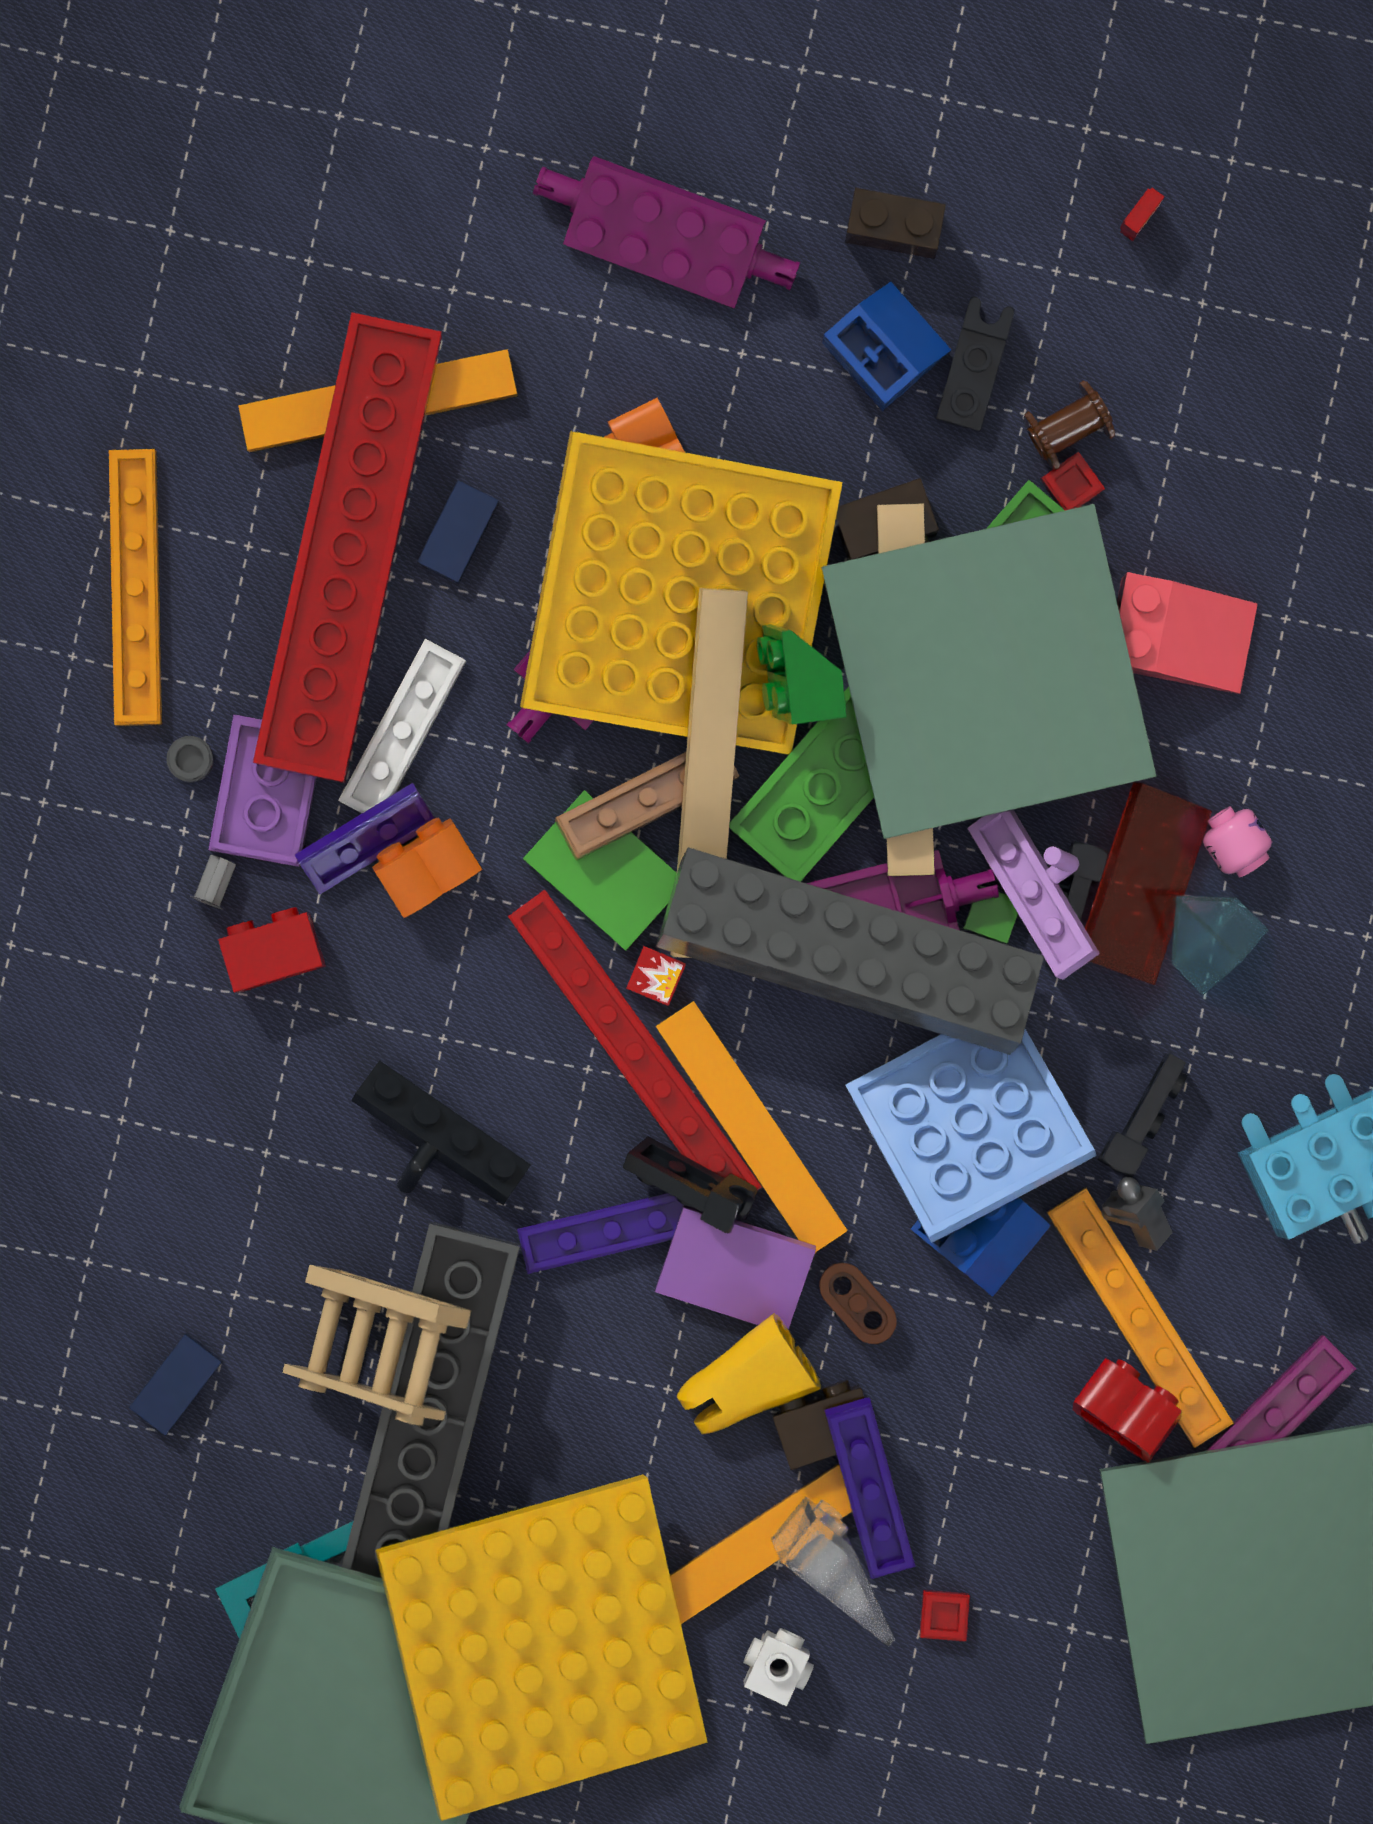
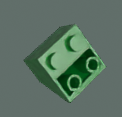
(800, 680)

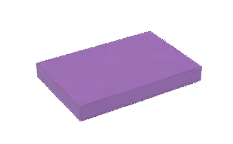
(259, 807)
(735, 1272)

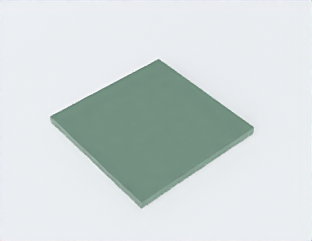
(989, 671)
(1247, 1581)
(314, 1710)

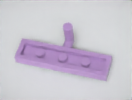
(1036, 890)

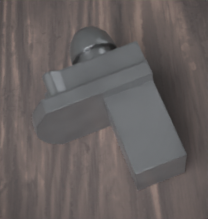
(1139, 1209)

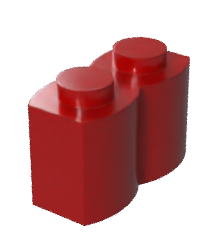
(1127, 1408)

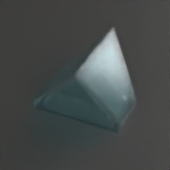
(1212, 938)

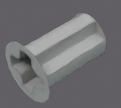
(214, 881)

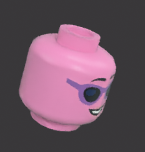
(1237, 841)

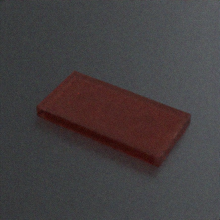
(1141, 880)

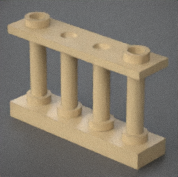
(401, 1309)

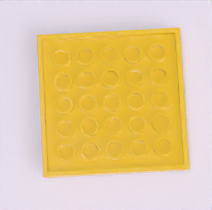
(626, 570)
(541, 1646)

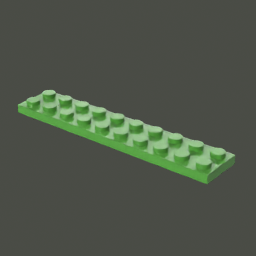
(826, 775)

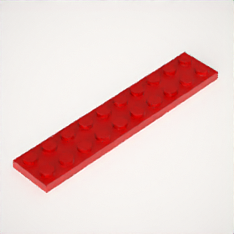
(347, 547)

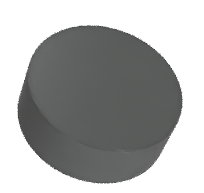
(190, 759)

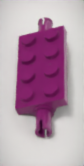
(664, 231)
(921, 896)

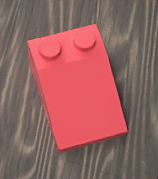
(1185, 632)

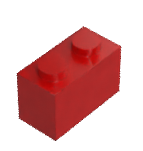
(271, 951)

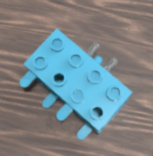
(1316, 1166)

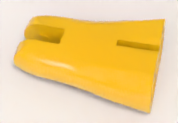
(750, 1378)

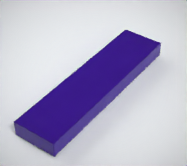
(599, 1232)
(869, 1488)

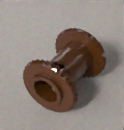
(1069, 425)

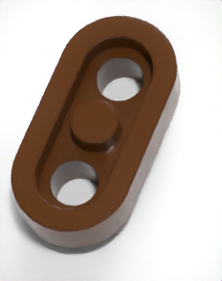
(857, 1303)

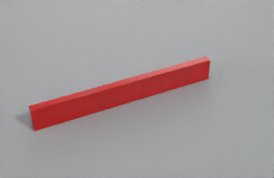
(626, 1038)

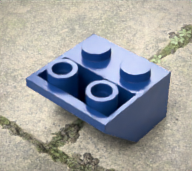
(885, 345)
(991, 1244)

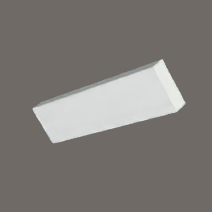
(403, 727)

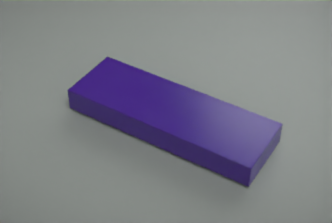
(363, 838)

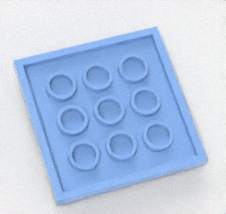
(968, 1127)

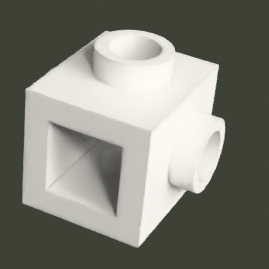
(772, 1682)

